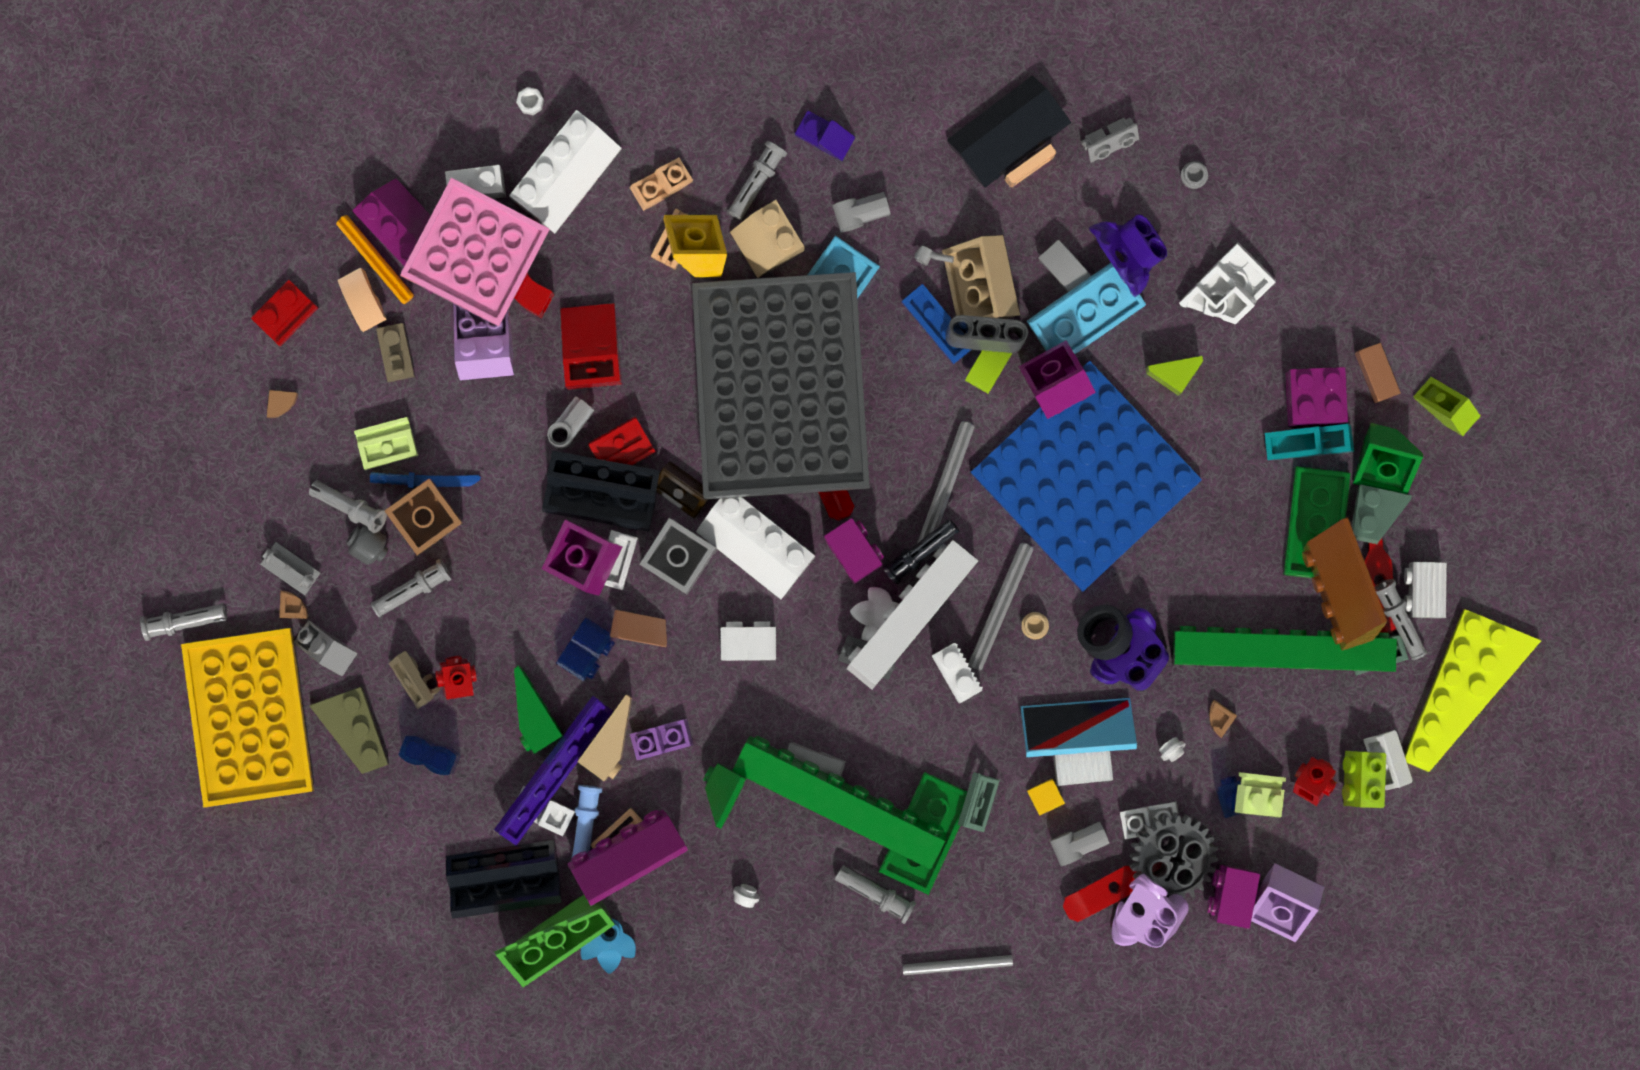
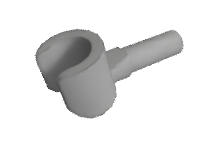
(924, 255)

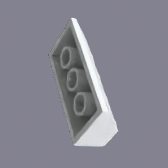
(565, 172)
(755, 544)

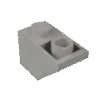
(325, 648)

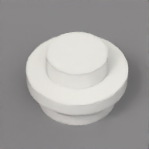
(1172, 749)
(746, 895)

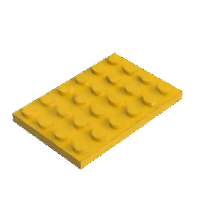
(247, 717)

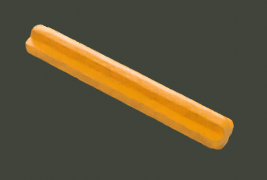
(375, 260)

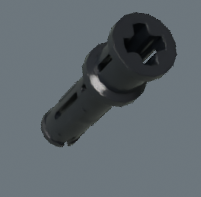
(911, 558)

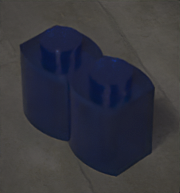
(585, 650)
(422, 751)

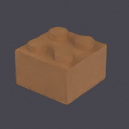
(423, 516)

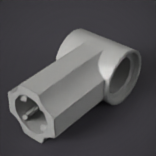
(853, 212)
(571, 421)
(1072, 846)

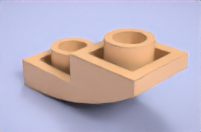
(661, 184)
(361, 299)

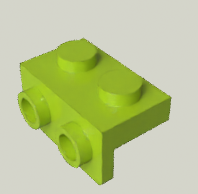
(1364, 779)

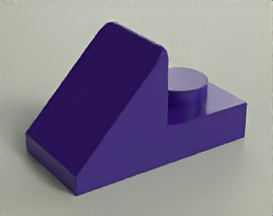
(825, 135)

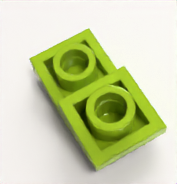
(987, 369)

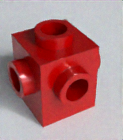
(458, 686)
(1314, 780)

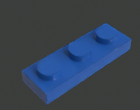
(933, 320)

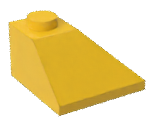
(697, 243)

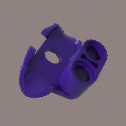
(1138, 245)
(1137, 657)

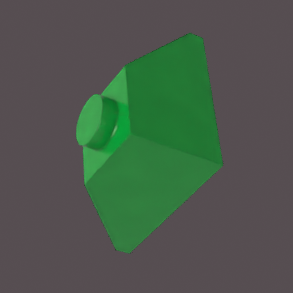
(1387, 460)
(722, 791)

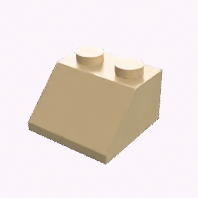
(767, 239)

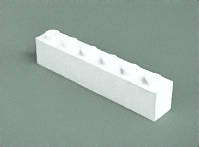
(912, 614)

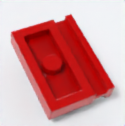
(284, 313)
(623, 444)

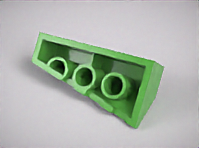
(555, 940)

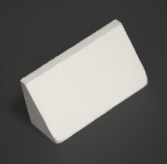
(1396, 766)

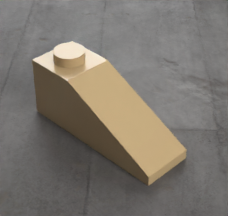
(607, 748)

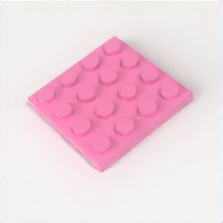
(475, 252)

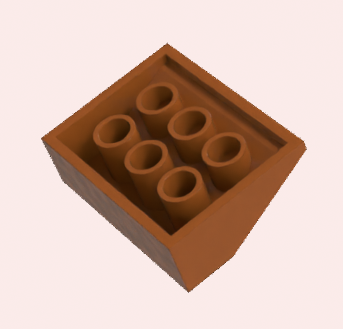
(1344, 586)

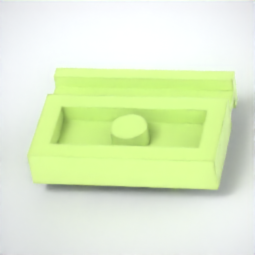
(386, 443)
(1260, 795)

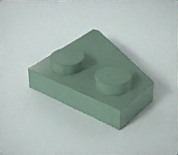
(1376, 512)

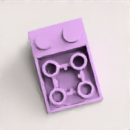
(481, 347)

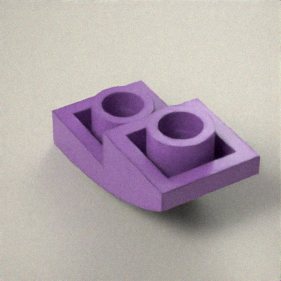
(661, 739)

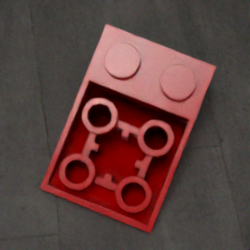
(590, 346)

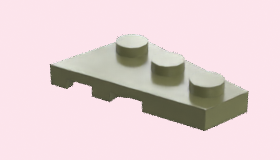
(353, 728)

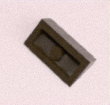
(681, 489)

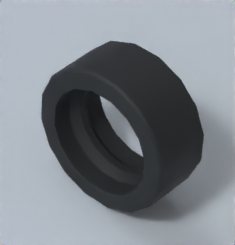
(1092, 619)

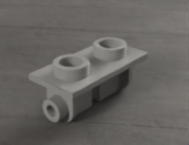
(1122, 135)
(290, 568)

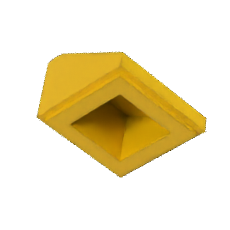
(1045, 796)

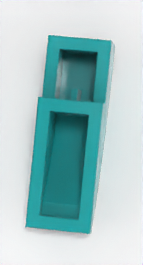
(1309, 442)

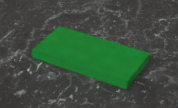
(1316, 505)
(936, 803)

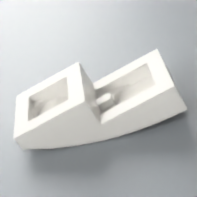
(554, 817)

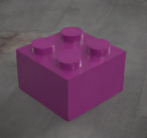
(1057, 379)
(1316, 397)
(853, 550)
(582, 557)
(1233, 896)

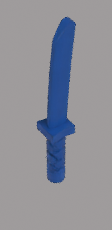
(416, 480)

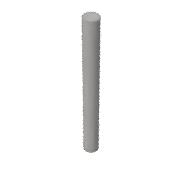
(957, 965)

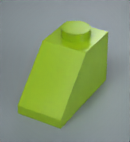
(1447, 406)

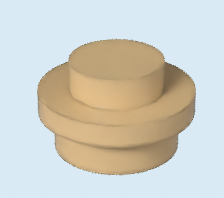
(1035, 625)

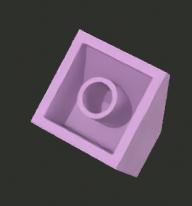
(1286, 902)

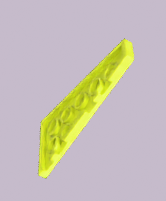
(1471, 673)

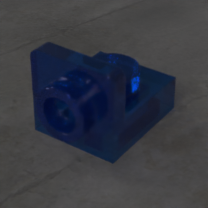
(1227, 795)

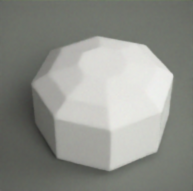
(530, 101)

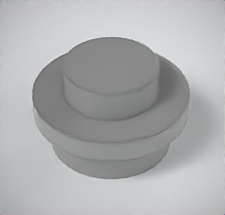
(1194, 175)

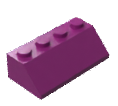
(394, 218)
(627, 856)

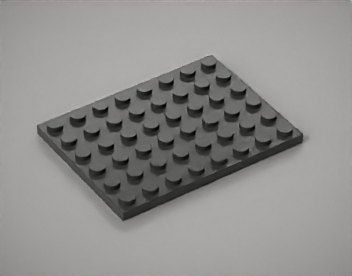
(780, 386)

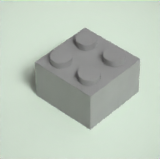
(678, 556)

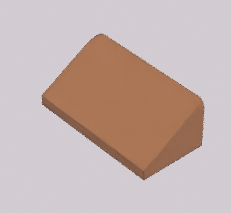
(1377, 373)
(639, 628)

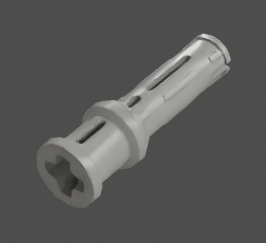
(763, 169)
(357, 510)
(422, 582)
(1395, 608)
(170, 623)
(887, 900)

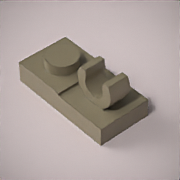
(395, 352)
(407, 672)

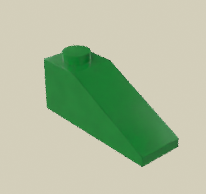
(535, 719)

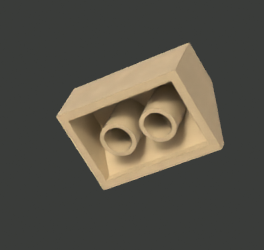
(982, 279)

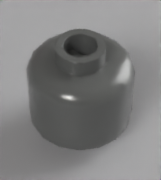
(367, 545)

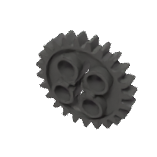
(1196, 863)

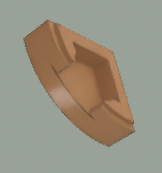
(280, 403)
(292, 606)
(1220, 718)

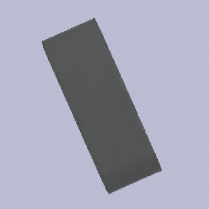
(997, 327)

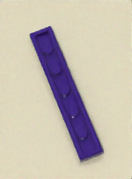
(553, 771)

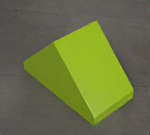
(1175, 374)

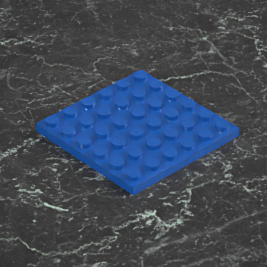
(1086, 480)

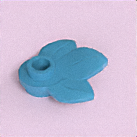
(610, 949)

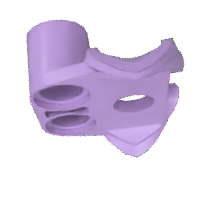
(1131, 927)

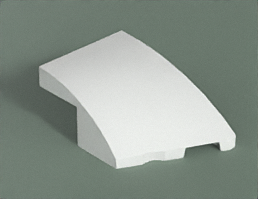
(1230, 286)

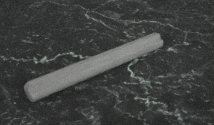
(947, 479)
(1000, 606)

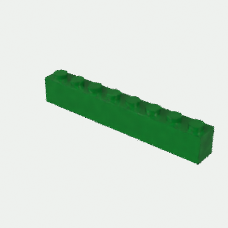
(1280, 651)
(840, 802)

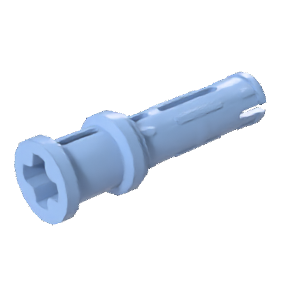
(586, 813)

